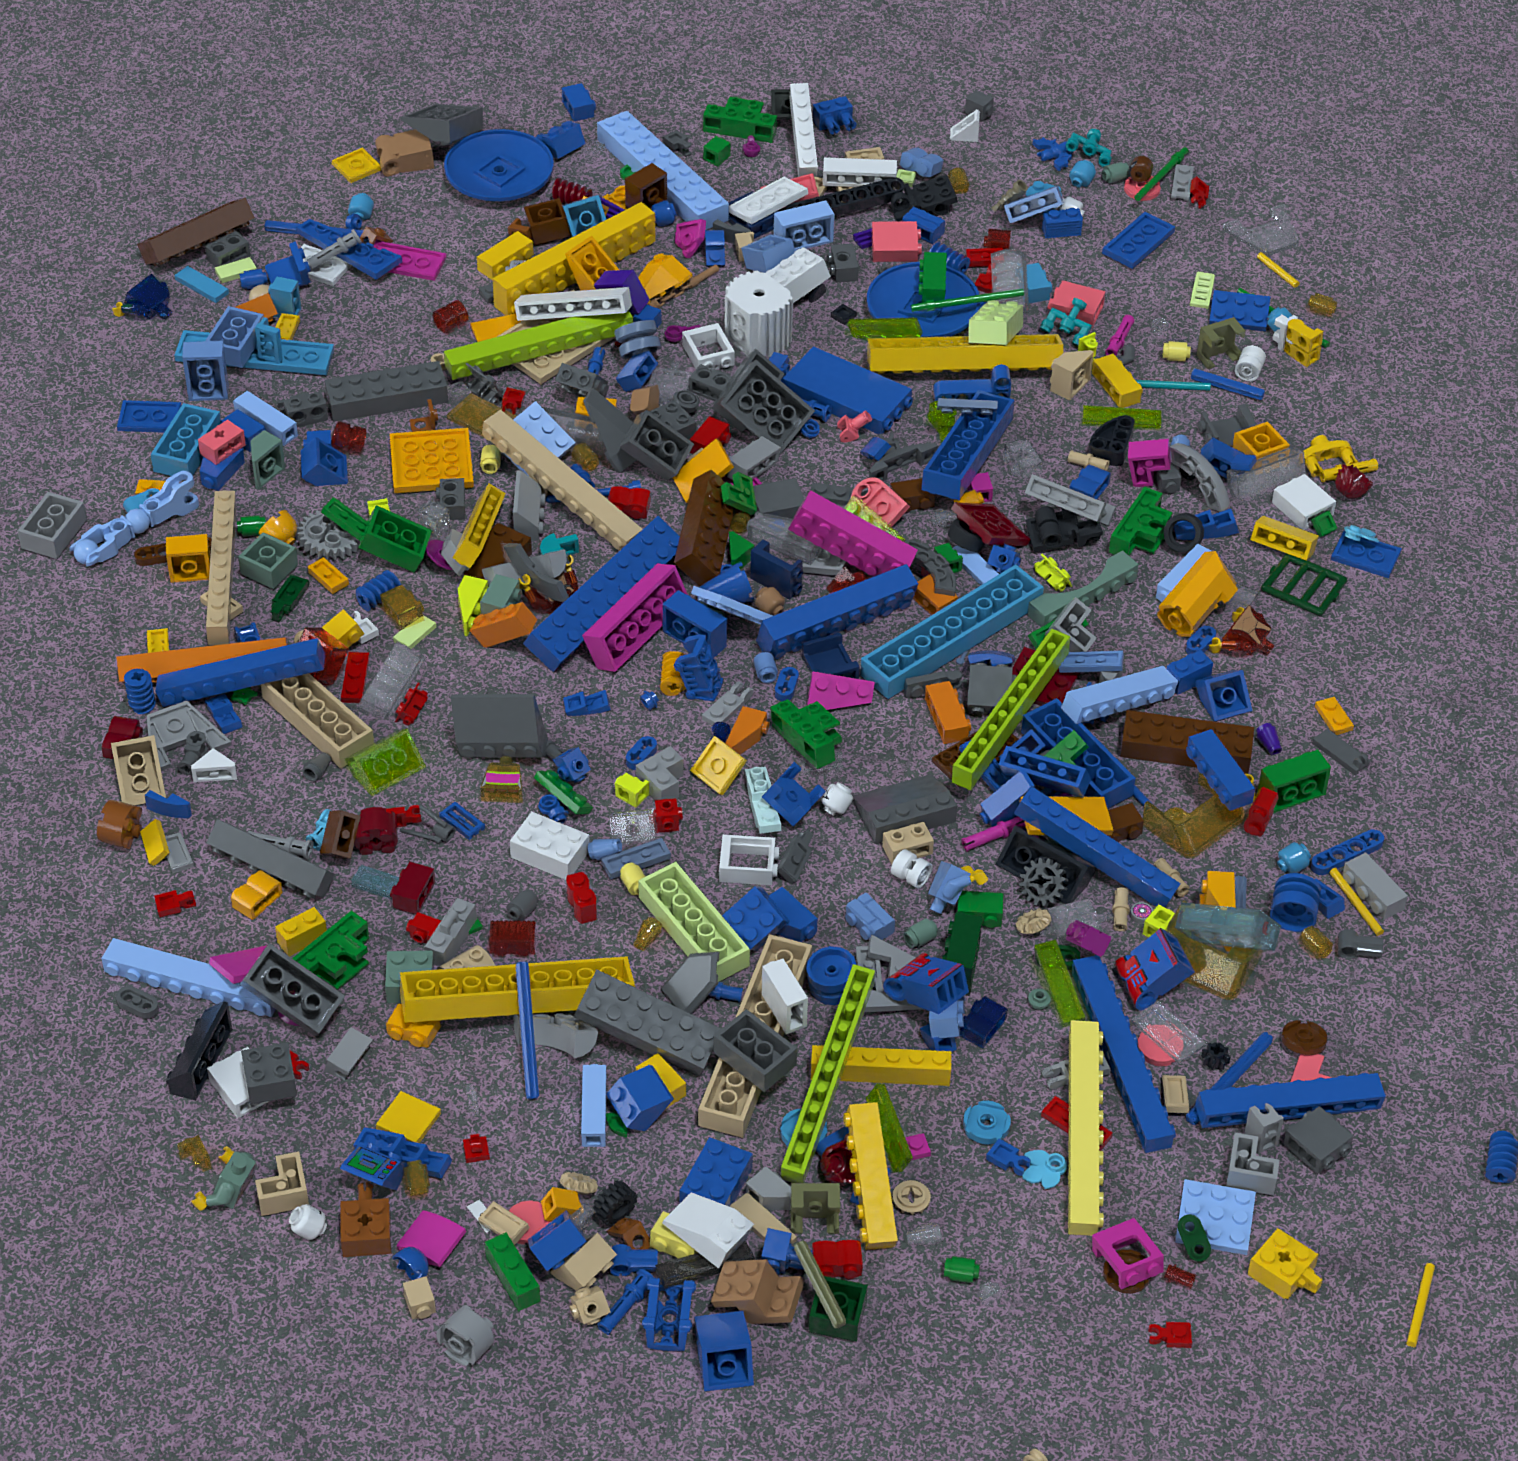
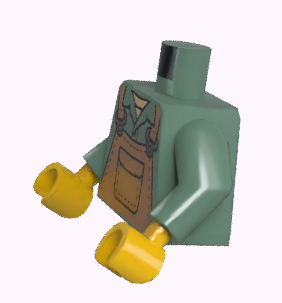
(231, 1181)

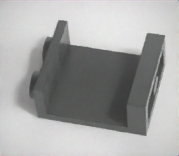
(1226, 428)

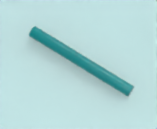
(1174, 385)

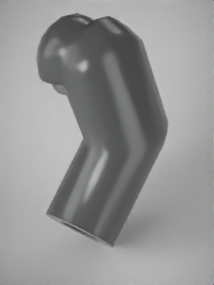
(1128, 354)

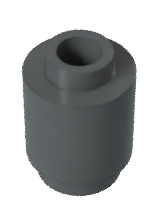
(522, 905)

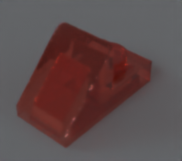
(845, 579)

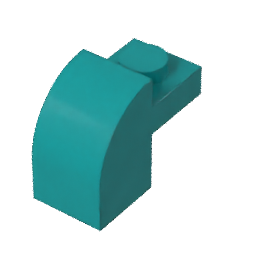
(551, 544)

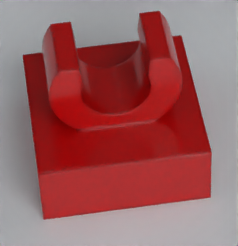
(476, 1148)

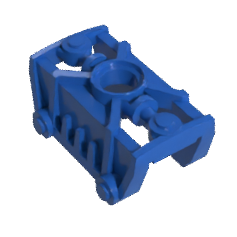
(699, 669)
(656, 1311)

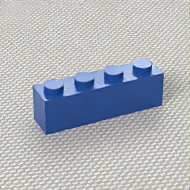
(1220, 770)
(1046, 771)

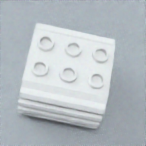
(758, 314)

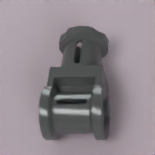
(194, 750)

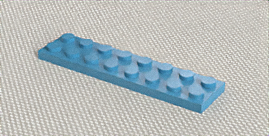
(297, 355)

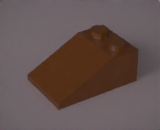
(494, 552)

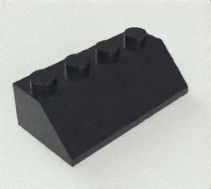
(1024, 848)
(200, 1052)

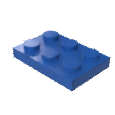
(1248, 309)

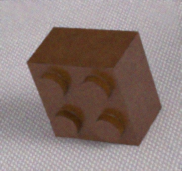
(646, 186)
(547, 221)

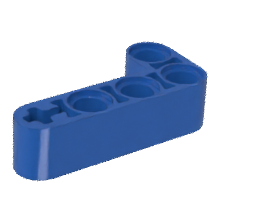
(966, 389)

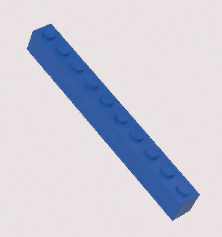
(1122, 1054)

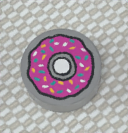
(1140, 912)

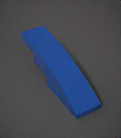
(436, 1162)

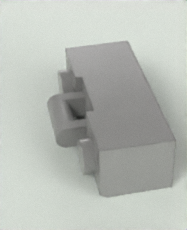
(452, 931)

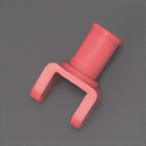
(851, 426)

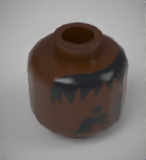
(1140, 169)

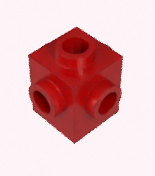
(667, 815)

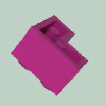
(1147, 457)

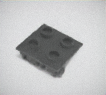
(484, 386)

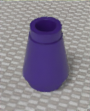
(1269, 738)

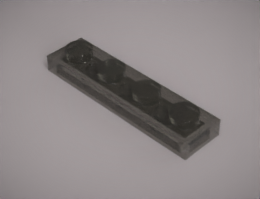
(696, 1267)

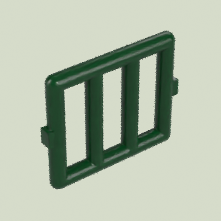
(1303, 602)

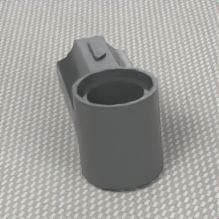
(1352, 945)

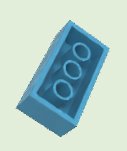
(179, 444)

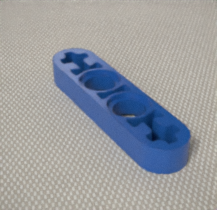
(1345, 850)

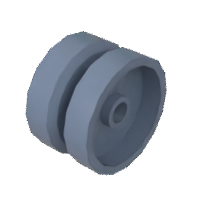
(637, 338)

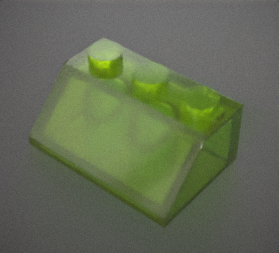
(386, 761)

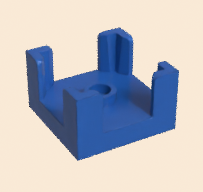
(791, 798)

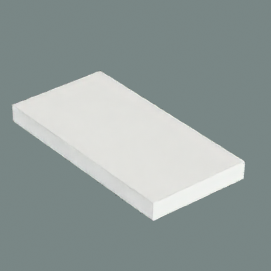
(768, 200)

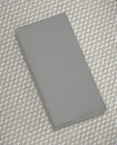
(179, 856)

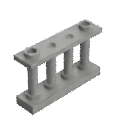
(1070, 500)

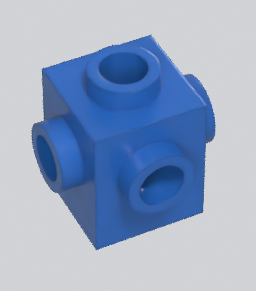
(998, 556)
(572, 765)

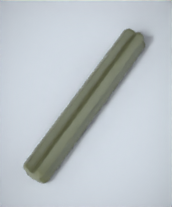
(820, 1284)

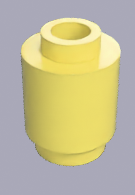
(1176, 351)
(490, 459)
(630, 875)

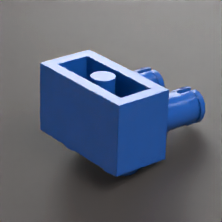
(833, 114)
(563, 139)
(780, 1252)

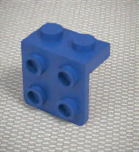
(290, 267)

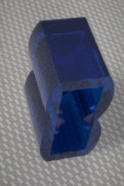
(983, 1021)

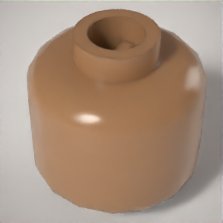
(769, 601)

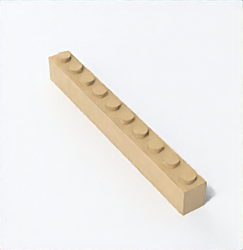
(560, 480)
(221, 568)

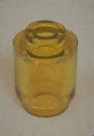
(959, 180)
(1322, 304)
(585, 457)
(1316, 942)
(416, 1178)

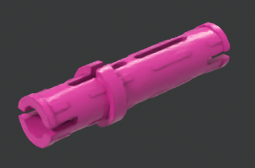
(1116, 341)
(1002, 829)

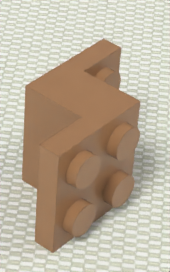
(757, 1291)

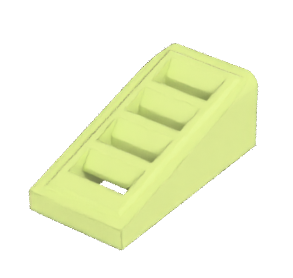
(1202, 289)

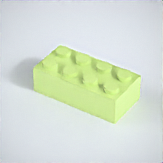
(996, 323)

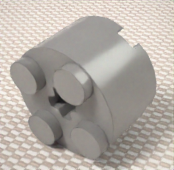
(466, 1336)

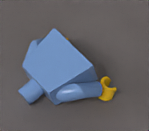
(950, 882)

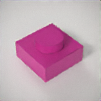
(918, 1146)

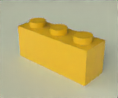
(495, 259)
(1117, 381)
(1284, 537)

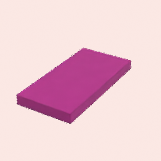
(415, 261)

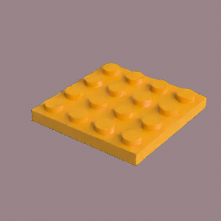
(428, 456)

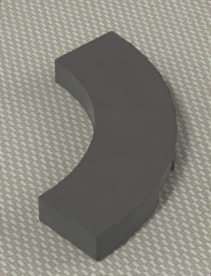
(937, 566)
(543, 583)

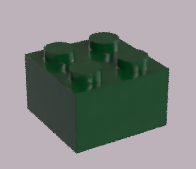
(852, 1302)

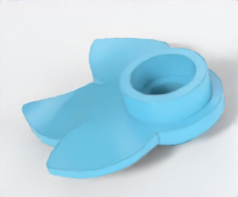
(1355, 533)
(1042, 1169)

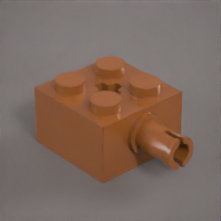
(365, 1224)

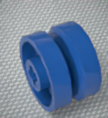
(828, 973)

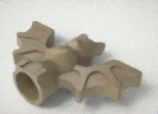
(1019, 188)

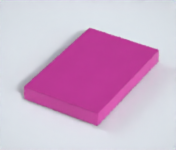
(236, 964)

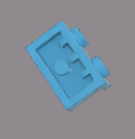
(268, 342)

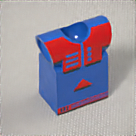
(1153, 968)
(928, 983)

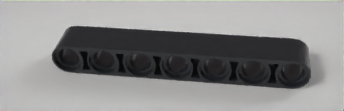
(851, 195)

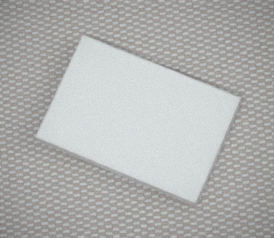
(327, 272)

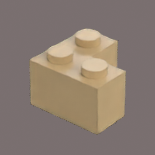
(283, 1191)

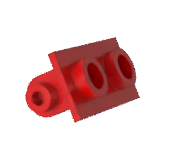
(414, 698)

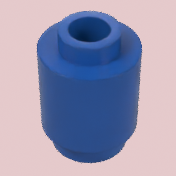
(252, 278)

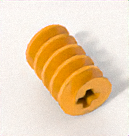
(671, 679)

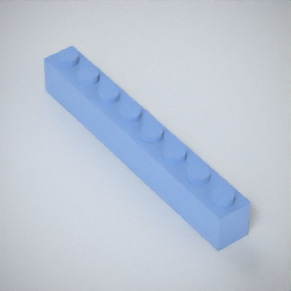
(179, 975)

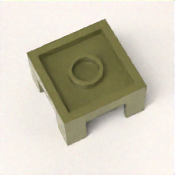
(1219, 339)
(815, 1201)

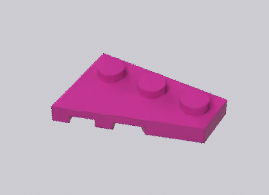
(839, 691)

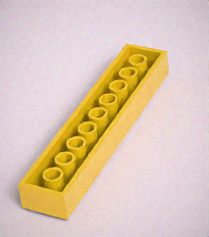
(550, 269)
(959, 354)
(494, 992)

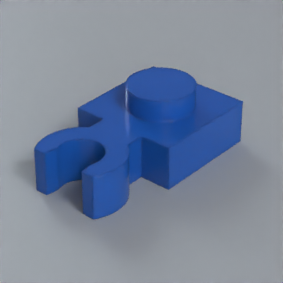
(1006, 1155)

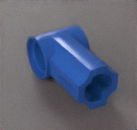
(632, 1260)

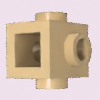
(589, 1305)

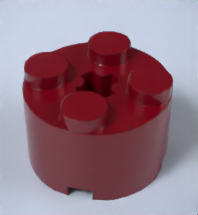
(376, 831)

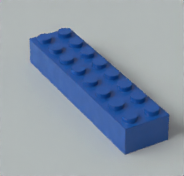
(966, 448)
(837, 611)

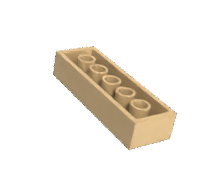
(319, 716)

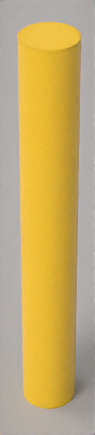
(1278, 270)

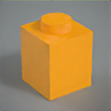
(559, 1201)

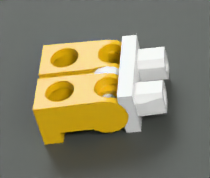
(1298, 339)

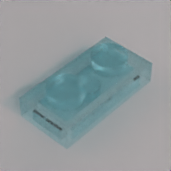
(374, 881)

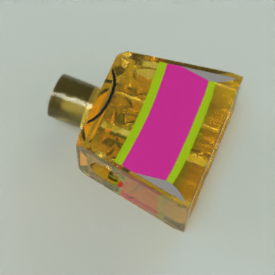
(502, 782)

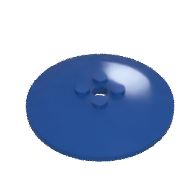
(498, 165)
(898, 288)

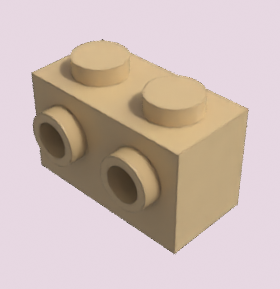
(914, 838)

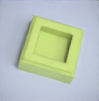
(907, 176)

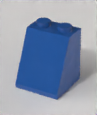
(724, 1350)

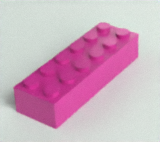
(849, 536)
(632, 618)

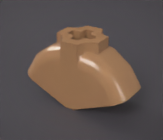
(644, 399)

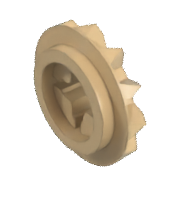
(1033, 921)
(579, 1183)
(919, 1192)

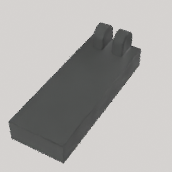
(1341, 751)

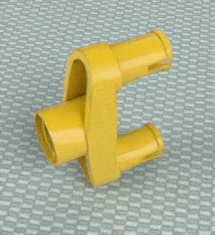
(1323, 449)

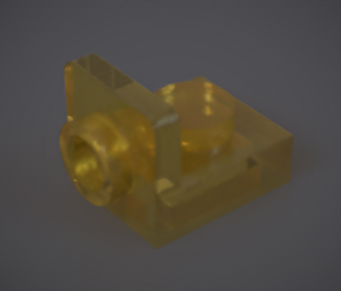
(195, 1148)

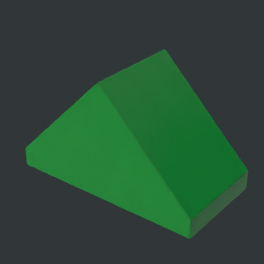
(739, 549)

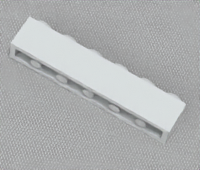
(803, 129)
(573, 303)

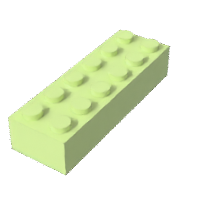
(692, 919)

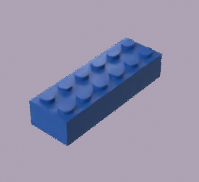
(1107, 774)

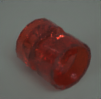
(447, 317)
(346, 436)

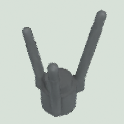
(442, 829)

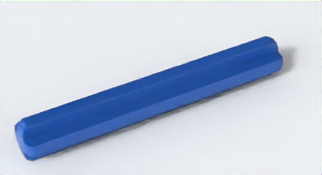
(1228, 384)

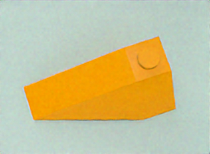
(662, 274)

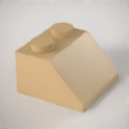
(1071, 373)
(581, 1267)

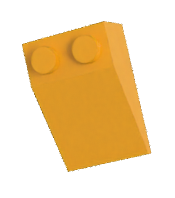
(588, 263)
(1218, 891)

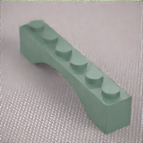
(1117, 572)

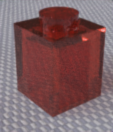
(997, 239)

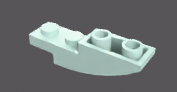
(765, 816)

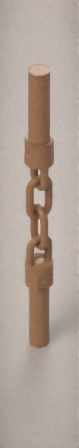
(691, 283)

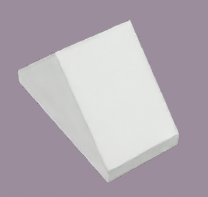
(966, 129)
(213, 767)

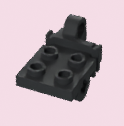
(929, 196)
(1059, 529)

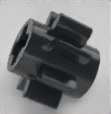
(1215, 1056)

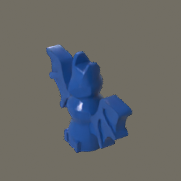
(1053, 150)

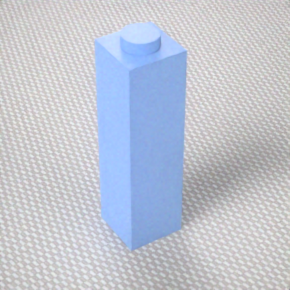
(272, 419)
(1167, 584)
(594, 1106)

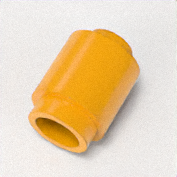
(971, 497)

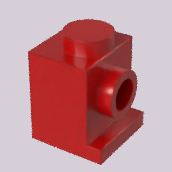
(422, 927)

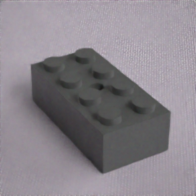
(313, 997)

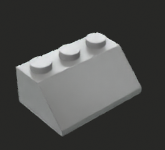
(528, 506)

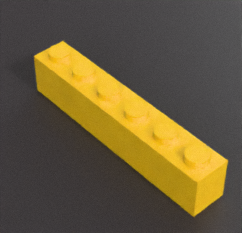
(479, 526)
(893, 1066)
(871, 1176)

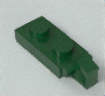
(288, 596)

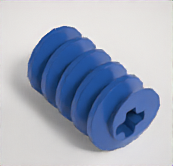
(954, 259)
(369, 592)
(140, 691)
(1502, 1158)

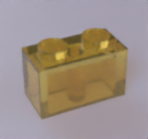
(402, 607)

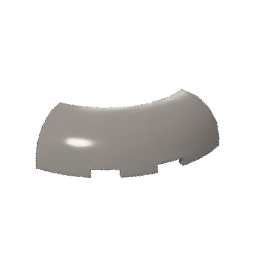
(1210, 481)
(548, 563)
(560, 1033)

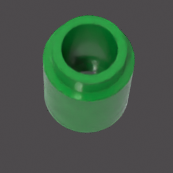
(250, 525)
(961, 1269)

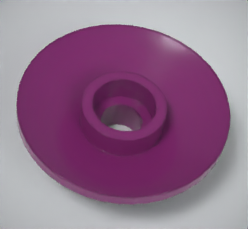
(434, 550)

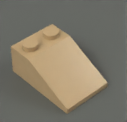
(137, 769)

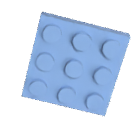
(545, 430)
(729, 605)
(1223, 1212)

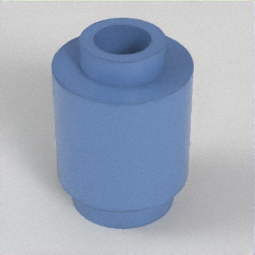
(765, 667)

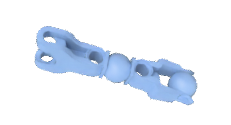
(167, 502)

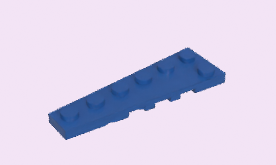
(361, 256)

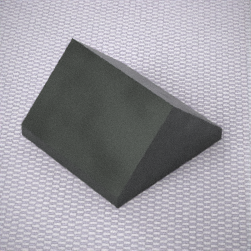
(781, 103)

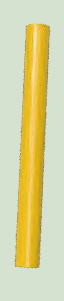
(1355, 900)
(1420, 1305)

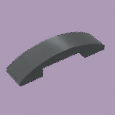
(901, 457)

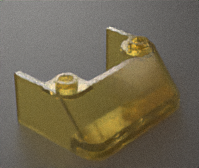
(1195, 831)
(1215, 970)

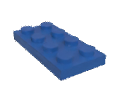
(1138, 240)

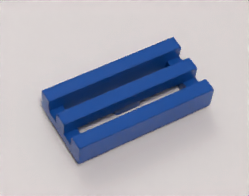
(444, 815)

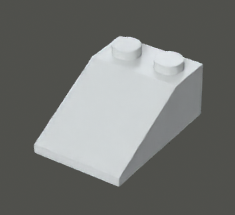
(709, 1227)

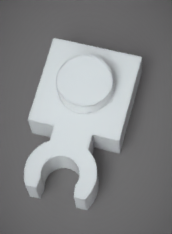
(367, 627)

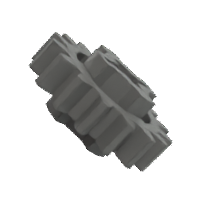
(1043, 873)

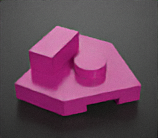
(690, 236)

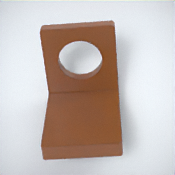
(375, 234)
(430, 421)
(628, 1229)

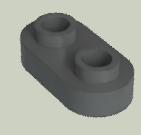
(139, 1002)

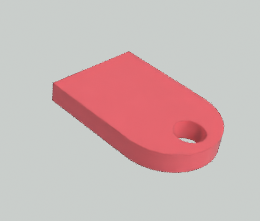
(881, 500)

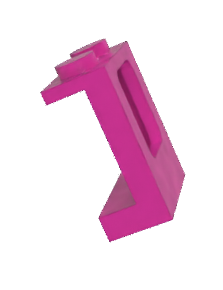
(1123, 1234)

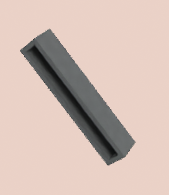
(270, 858)

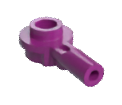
(751, 149)
(674, 332)

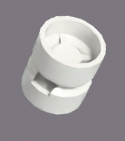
(1250, 363)
(912, 869)

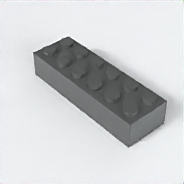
(386, 391)
(647, 1022)

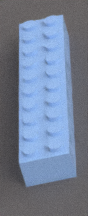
(685, 189)

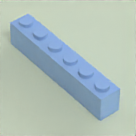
(1119, 694)

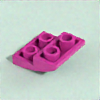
(433, 1236)

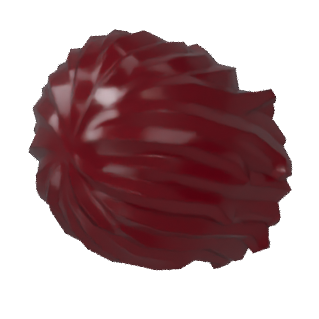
(1352, 482)
(836, 1164)

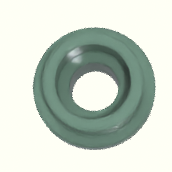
(1039, 1003)

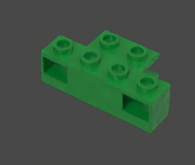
(740, 119)
(1141, 525)
(806, 730)
(338, 952)

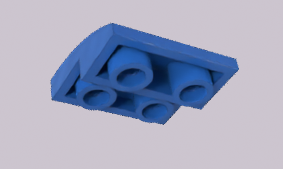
(995, 657)

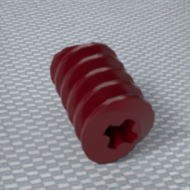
(569, 192)

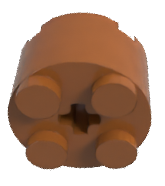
(119, 824)

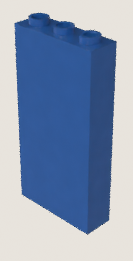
(848, 389)

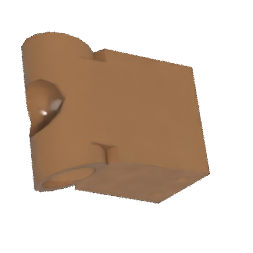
(404, 152)

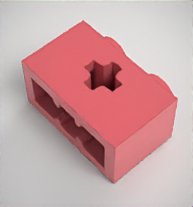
(221, 442)

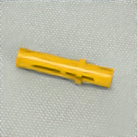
(1364, 466)

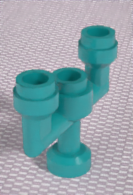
(1090, 146)
(1068, 322)

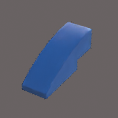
(1215, 525)

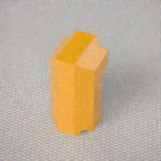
(1197, 595)

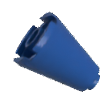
(731, 584)

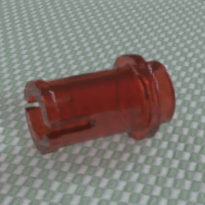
(1180, 1276)

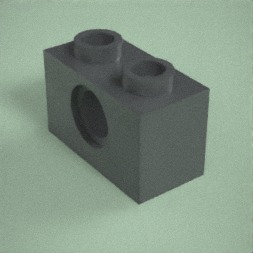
(843, 262)

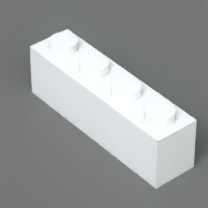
(857, 172)

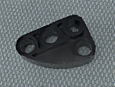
(1112, 440)

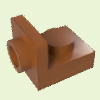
(517, 226)

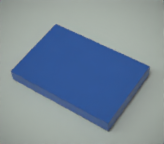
(146, 415)
(1366, 555)

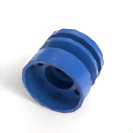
(1295, 902)

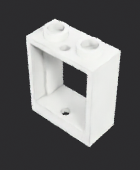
(705, 336)
(748, 845)

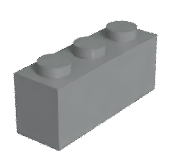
(755, 458)
(1374, 886)

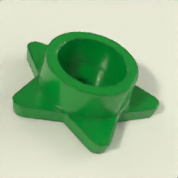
(246, 698)

